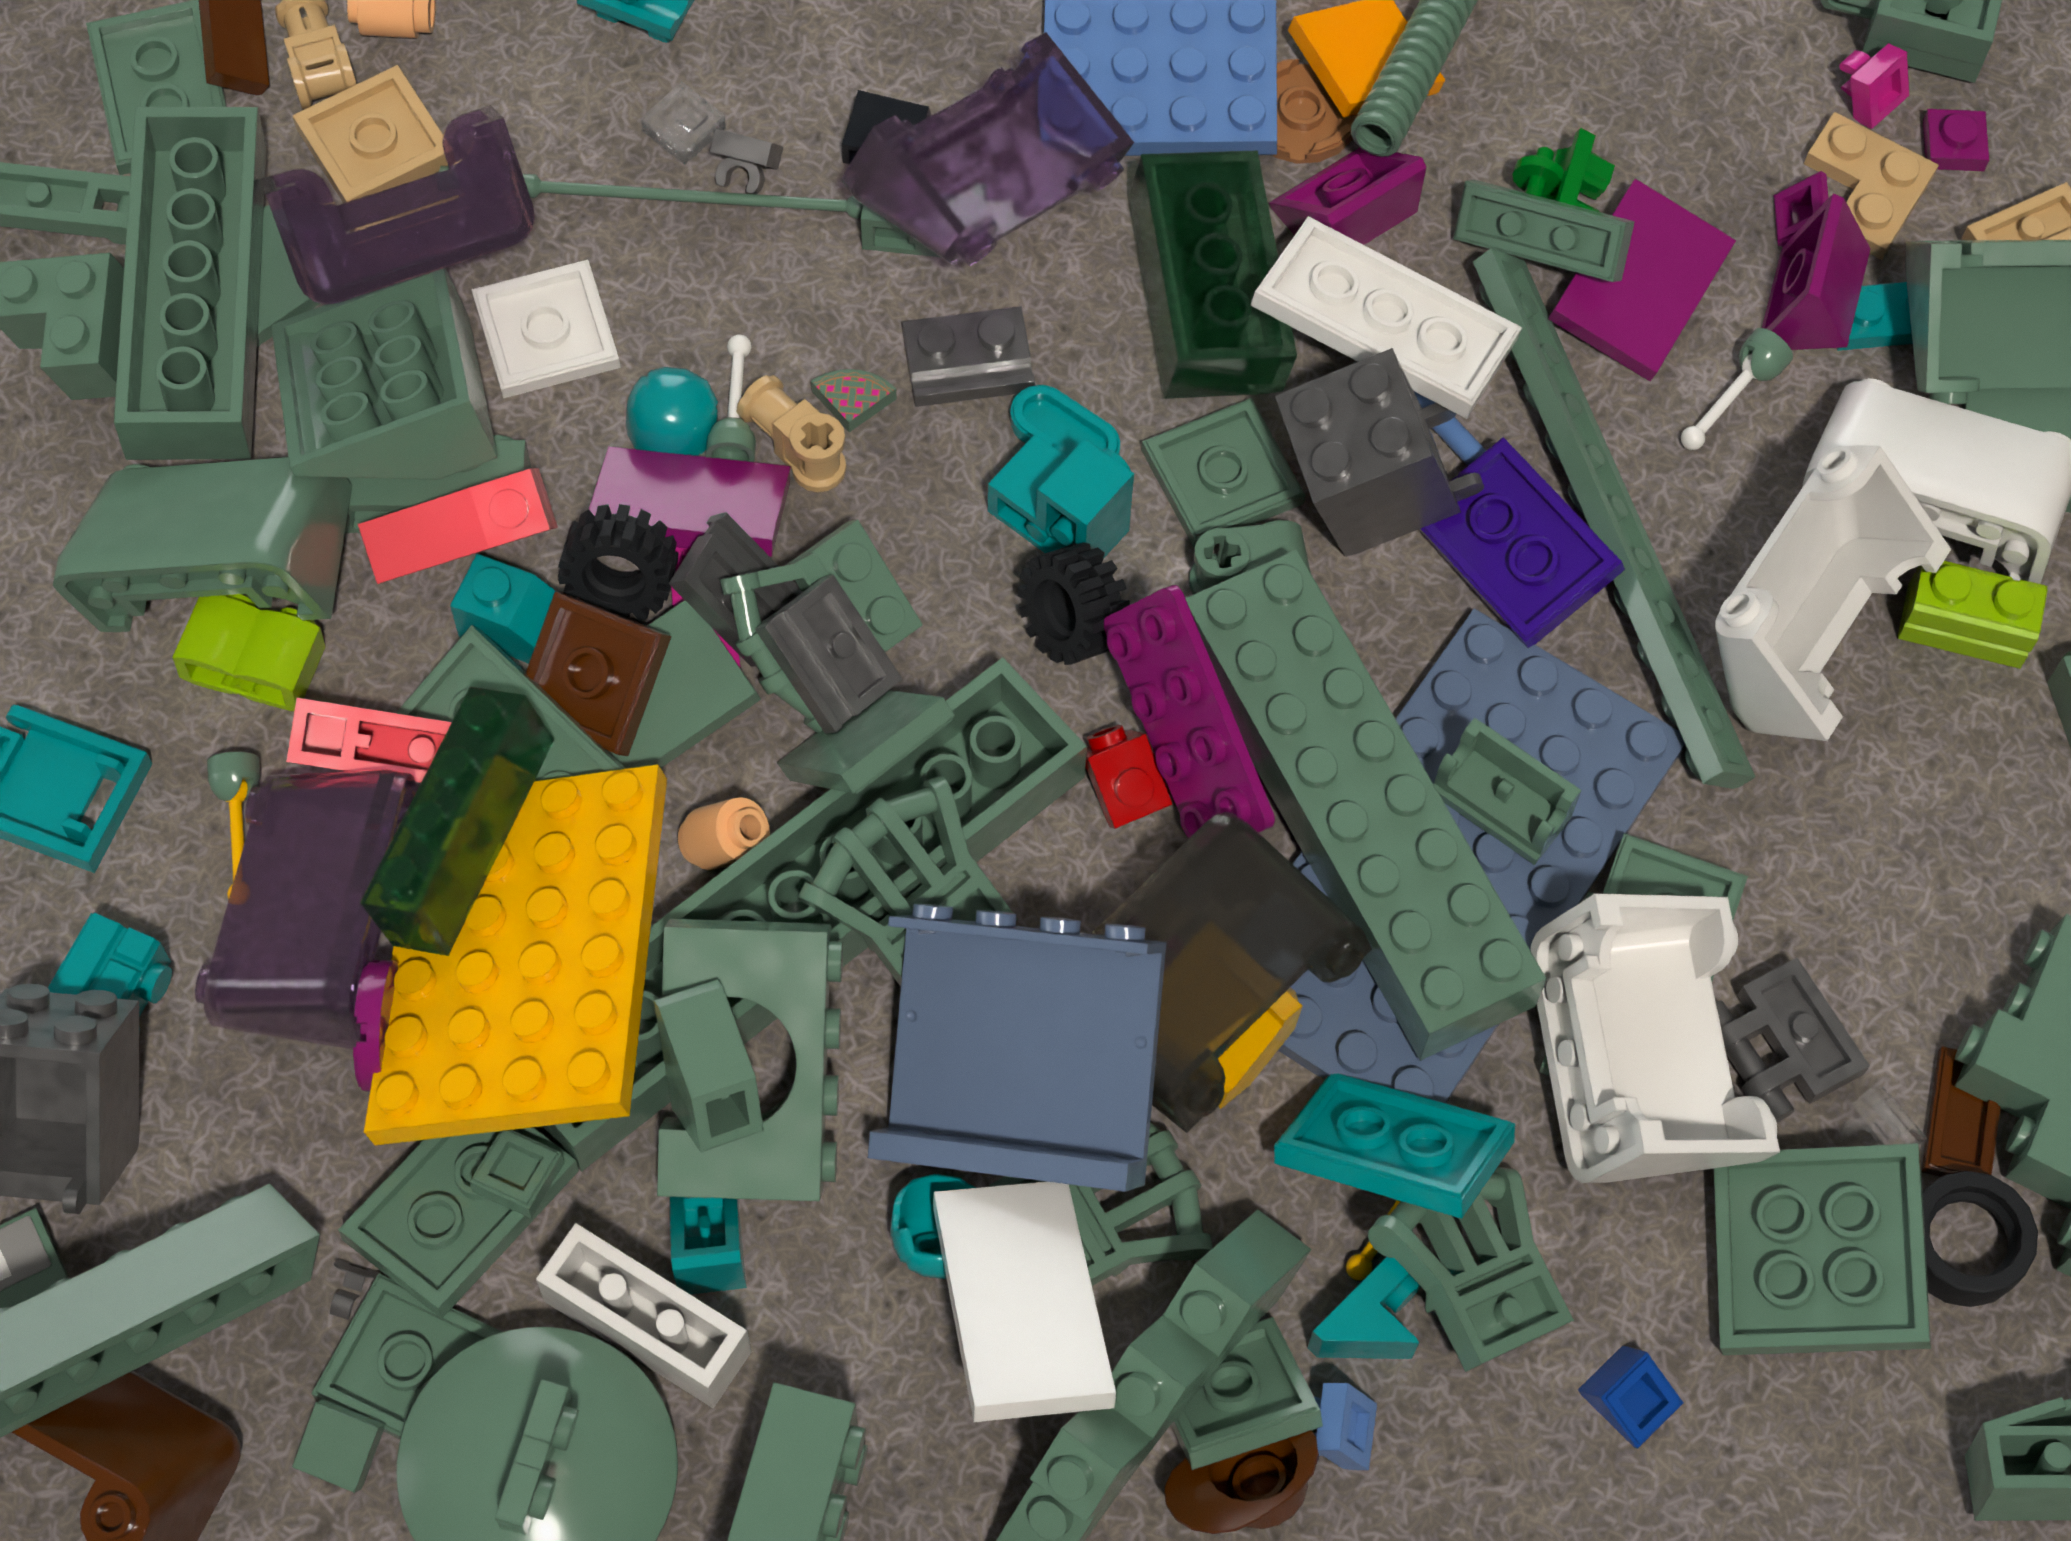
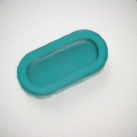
(1059, 420)

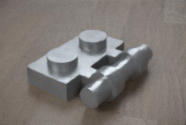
(1801, 1031)

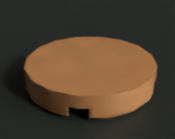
(1303, 129)

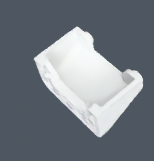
(1968, 470)
(1832, 549)
(1641, 1039)

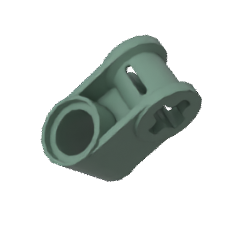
(1242, 550)

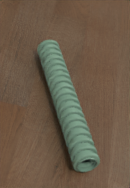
(1409, 74)

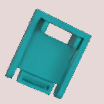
(52, 782)

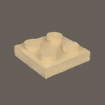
(372, 136)

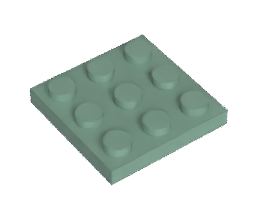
(1822, 1252)

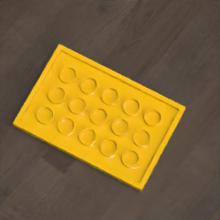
(544, 981)

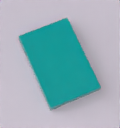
(1395, 1144)

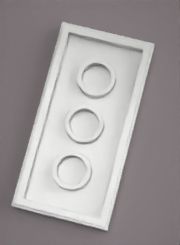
(1373, 304)
(1022, 1301)

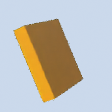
(1350, 48)

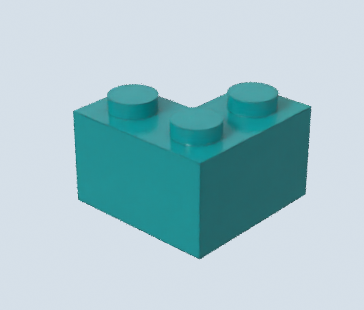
(1064, 495)

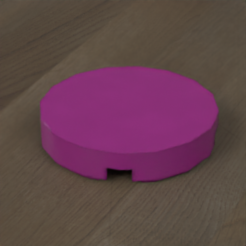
(373, 1014)

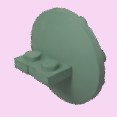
(538, 1444)

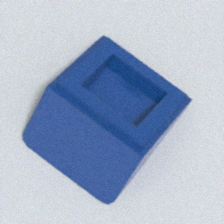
(1631, 1394)

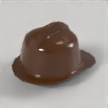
(1245, 1490)

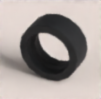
(2008, 1210)

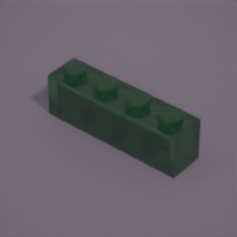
(458, 821)

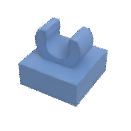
(1347, 1426)

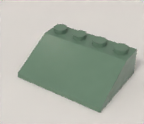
(384, 385)

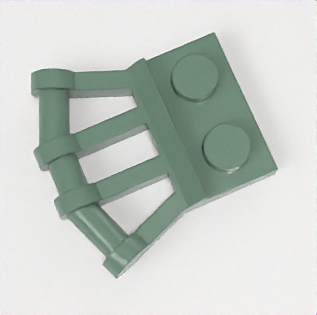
(862, 575)
(954, 885)
(1098, 1230)
(1485, 1305)

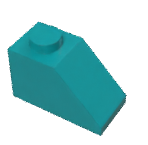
(503, 604)

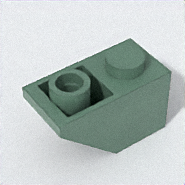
(707, 1067)

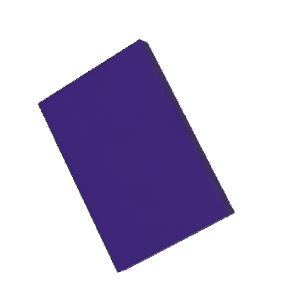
(1522, 546)

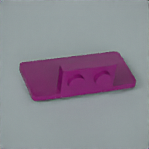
(1185, 712)

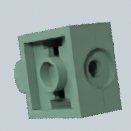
(1936, 34)

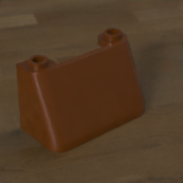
(151, 1458)

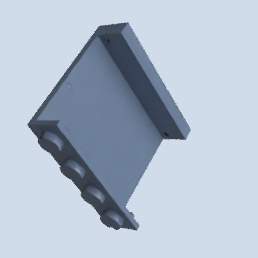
(1024, 1049)

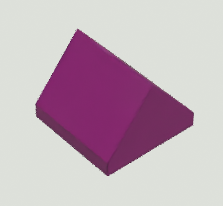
(1798, 204)

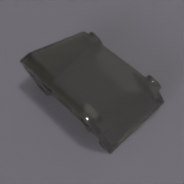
(1236, 939)

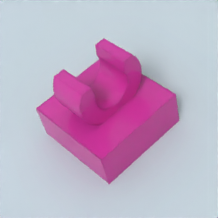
(1876, 83)

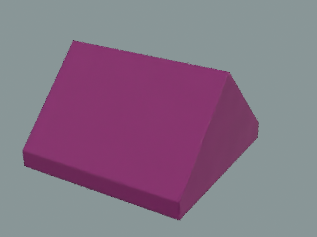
(1356, 195)
(1819, 280)

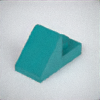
(1362, 1324)

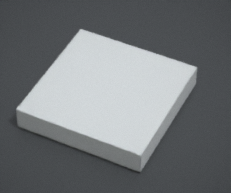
(545, 328)

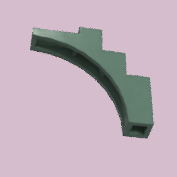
(2026, 1068)
(1157, 1380)

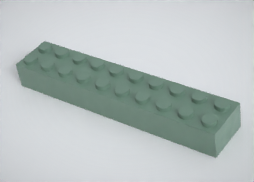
(1004, 765)

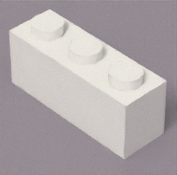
(644, 1315)

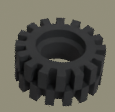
(620, 537)
(1068, 600)

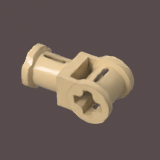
(315, 53)
(801, 434)

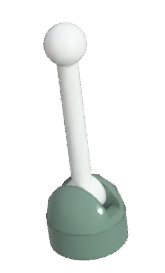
(1760, 358)
(732, 436)

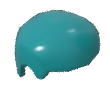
(671, 412)
(914, 1224)

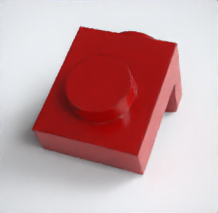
(1125, 775)

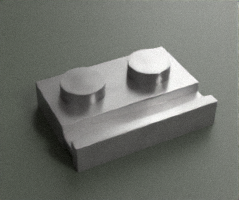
(968, 356)
(720, 554)
(829, 654)

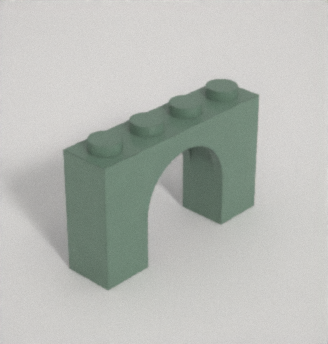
(789, 974)

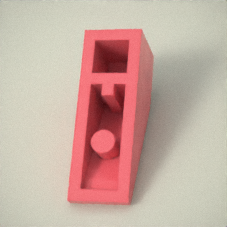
(458, 525)
(363, 739)

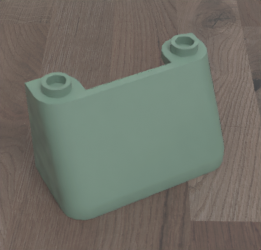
(1989, 315)
(203, 535)

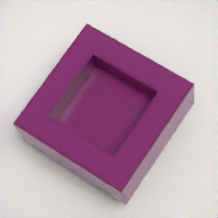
(1956, 139)

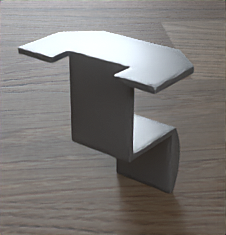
(354, 1279)

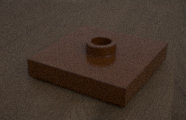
(598, 668)

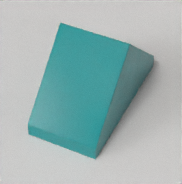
(706, 1244)

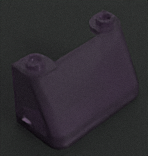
(991, 157)
(409, 227)
(295, 914)

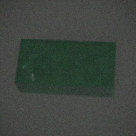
(1202, 257)

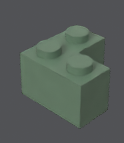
(71, 314)

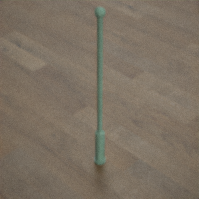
(536, 186)

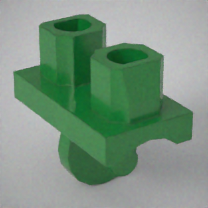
(1565, 172)

